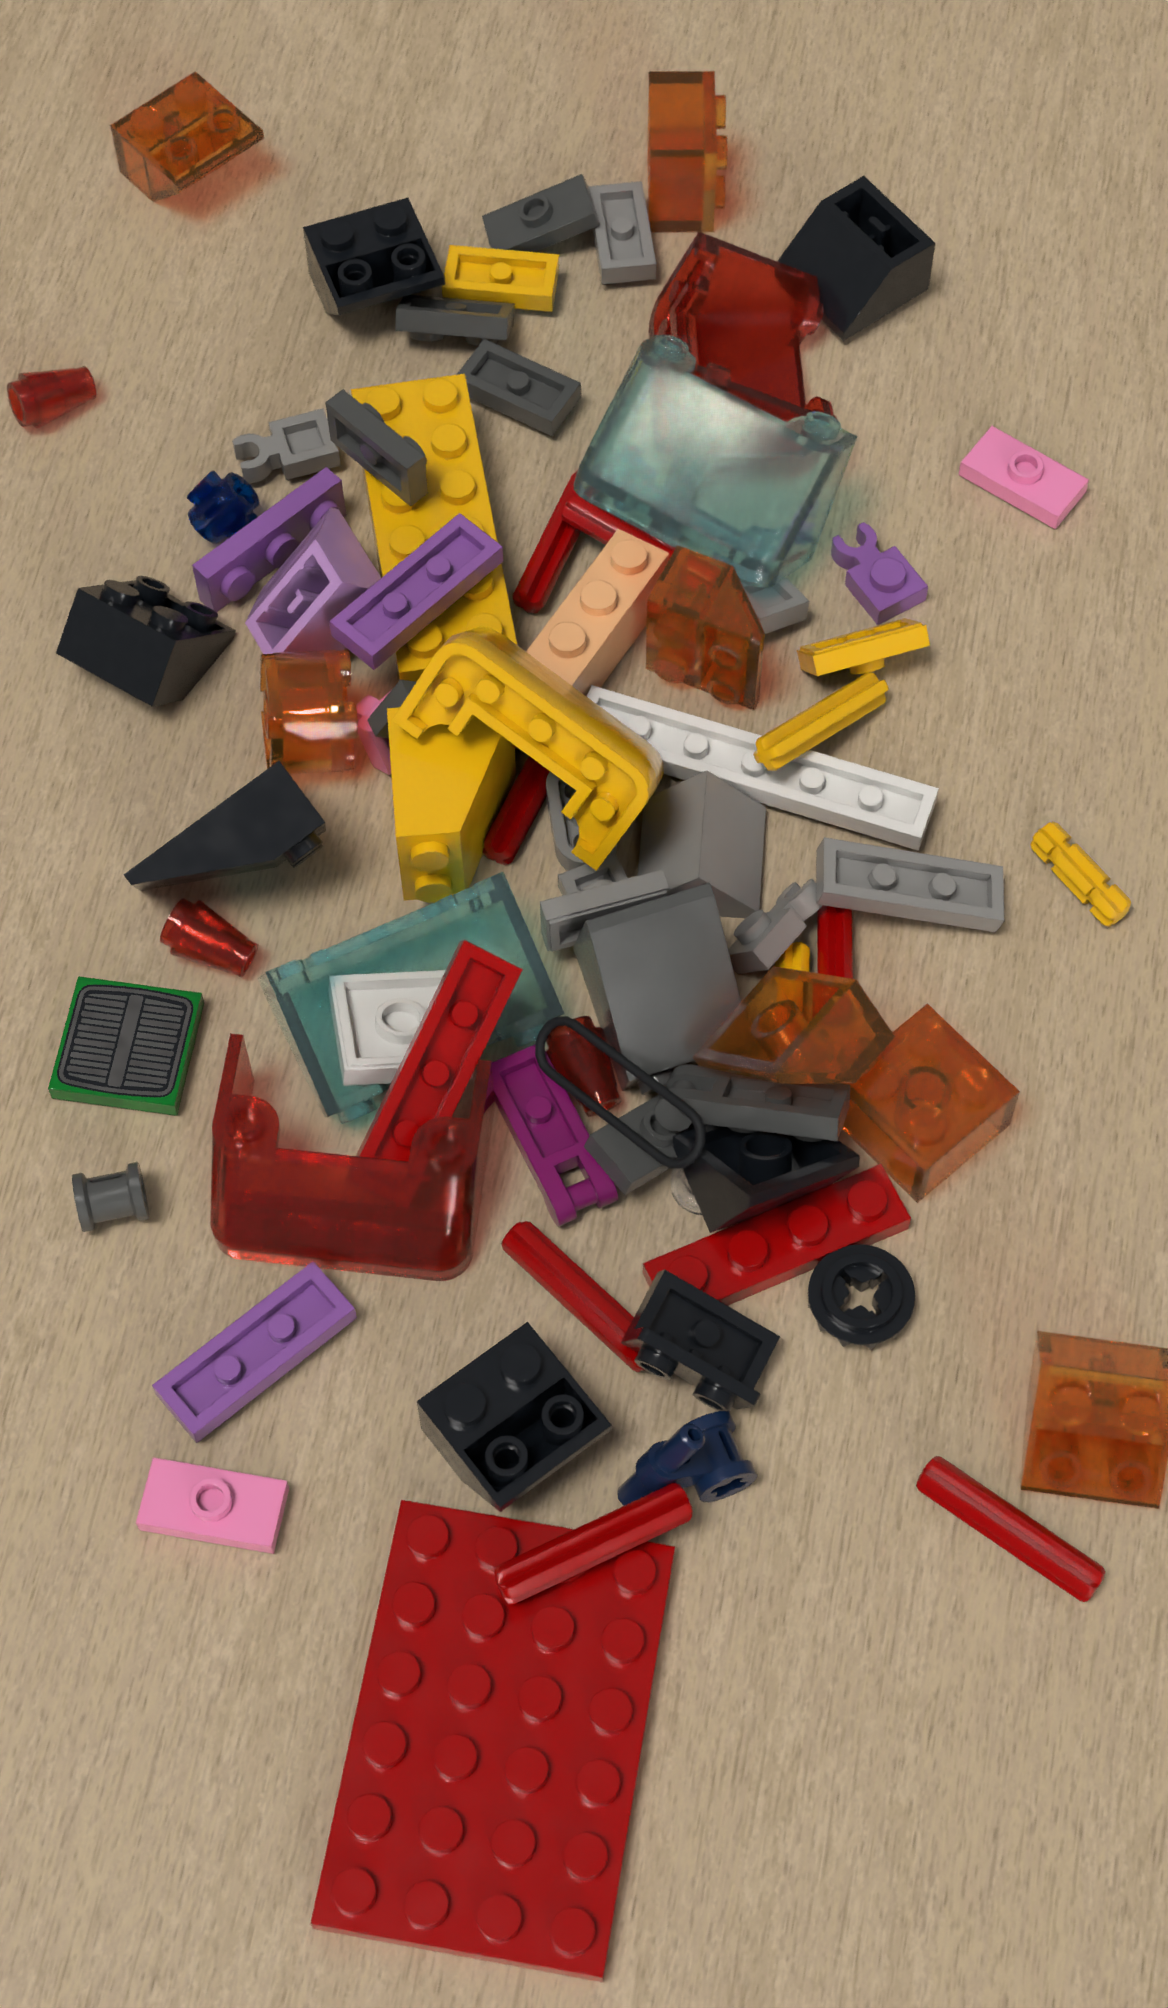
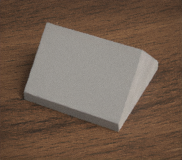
(703, 836)

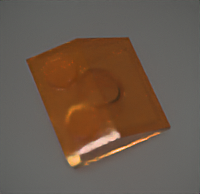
(799, 1031)

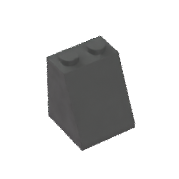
(659, 980)

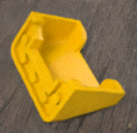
(549, 721)

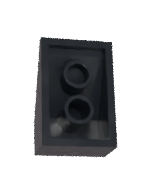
(245, 833)

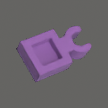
(879, 581)

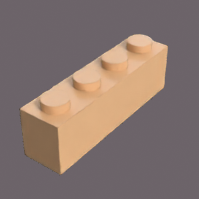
(601, 613)

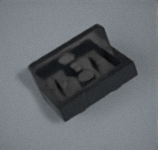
(701, 1342)

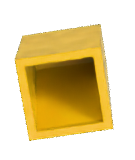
(445, 802)

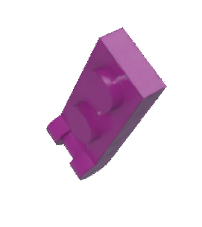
(549, 1135)

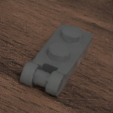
(755, 1104)

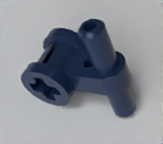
(697, 1456)

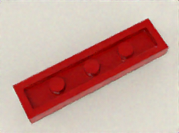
(442, 1050)
(788, 1238)

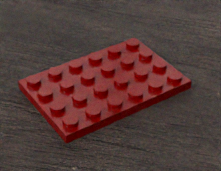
(494, 1749)

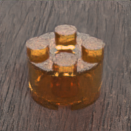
(308, 711)

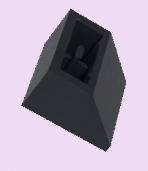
(863, 256)
(370, 257)
(143, 638)
(510, 1418)

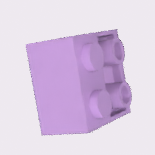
(311, 589)

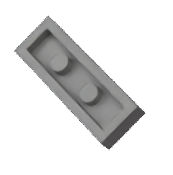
(909, 885)

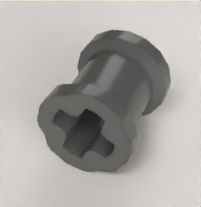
(110, 1196)

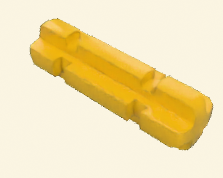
(1080, 874)

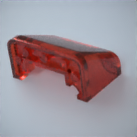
(743, 323)

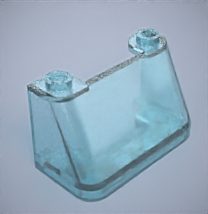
(713, 467)
(413, 943)

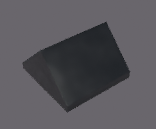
(757, 1171)

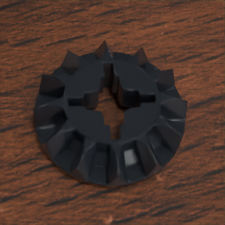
(863, 1268)

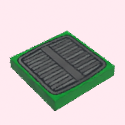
(126, 1046)

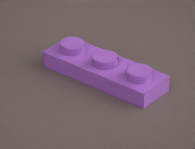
(265, 542)
(416, 591)
(254, 1351)

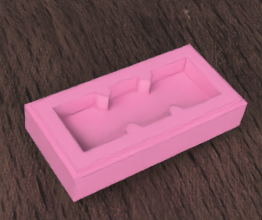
(1023, 477)
(213, 1505)

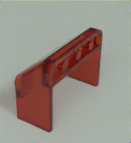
(344, 1208)

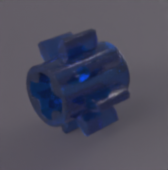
(222, 506)

